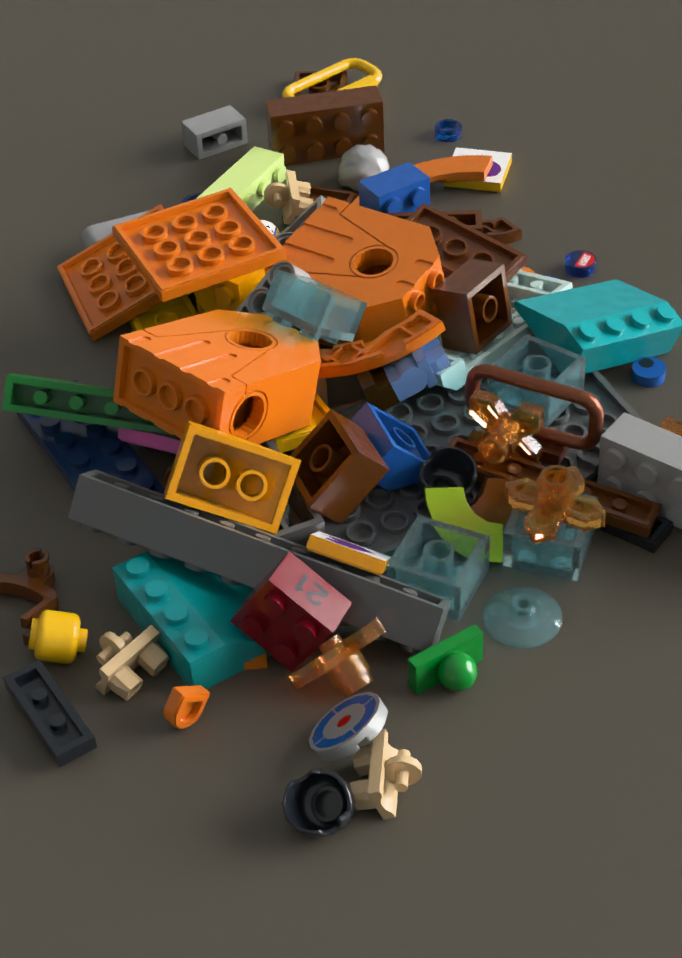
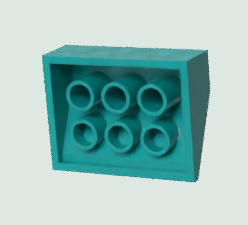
(603, 322)
(191, 615)

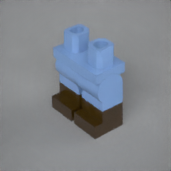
(404, 377)

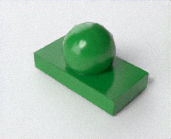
(448, 662)

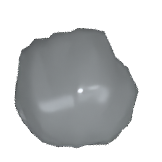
(360, 163)

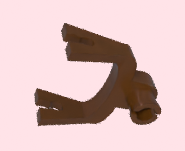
(33, 583)

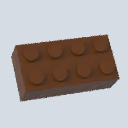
(325, 124)

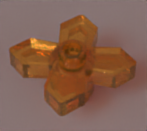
(505, 431)
(554, 501)
(342, 661)

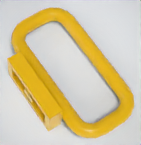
(374, 76)

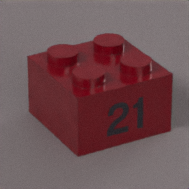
(291, 612)

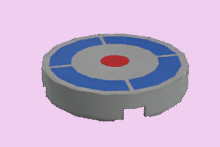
(347, 725)

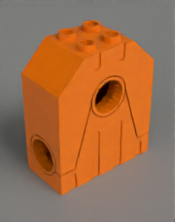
(371, 258)
(219, 372)

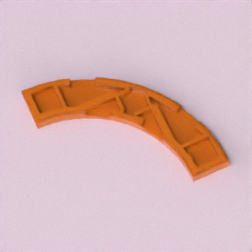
(455, 169)
(388, 347)

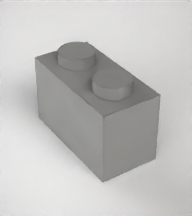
(214, 132)

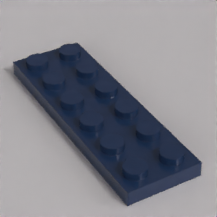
(87, 446)

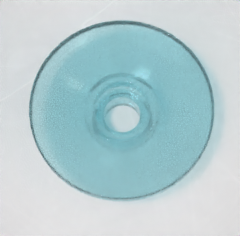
(522, 617)

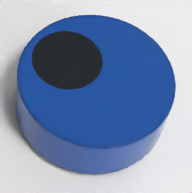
(648, 372)

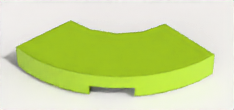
(451, 507)

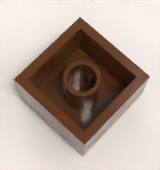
(473, 305)
(337, 467)

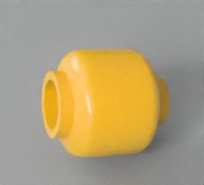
(57, 637)

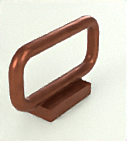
(553, 441)

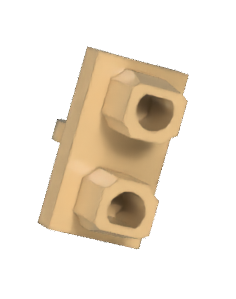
(292, 197)
(123, 655)
(388, 773)

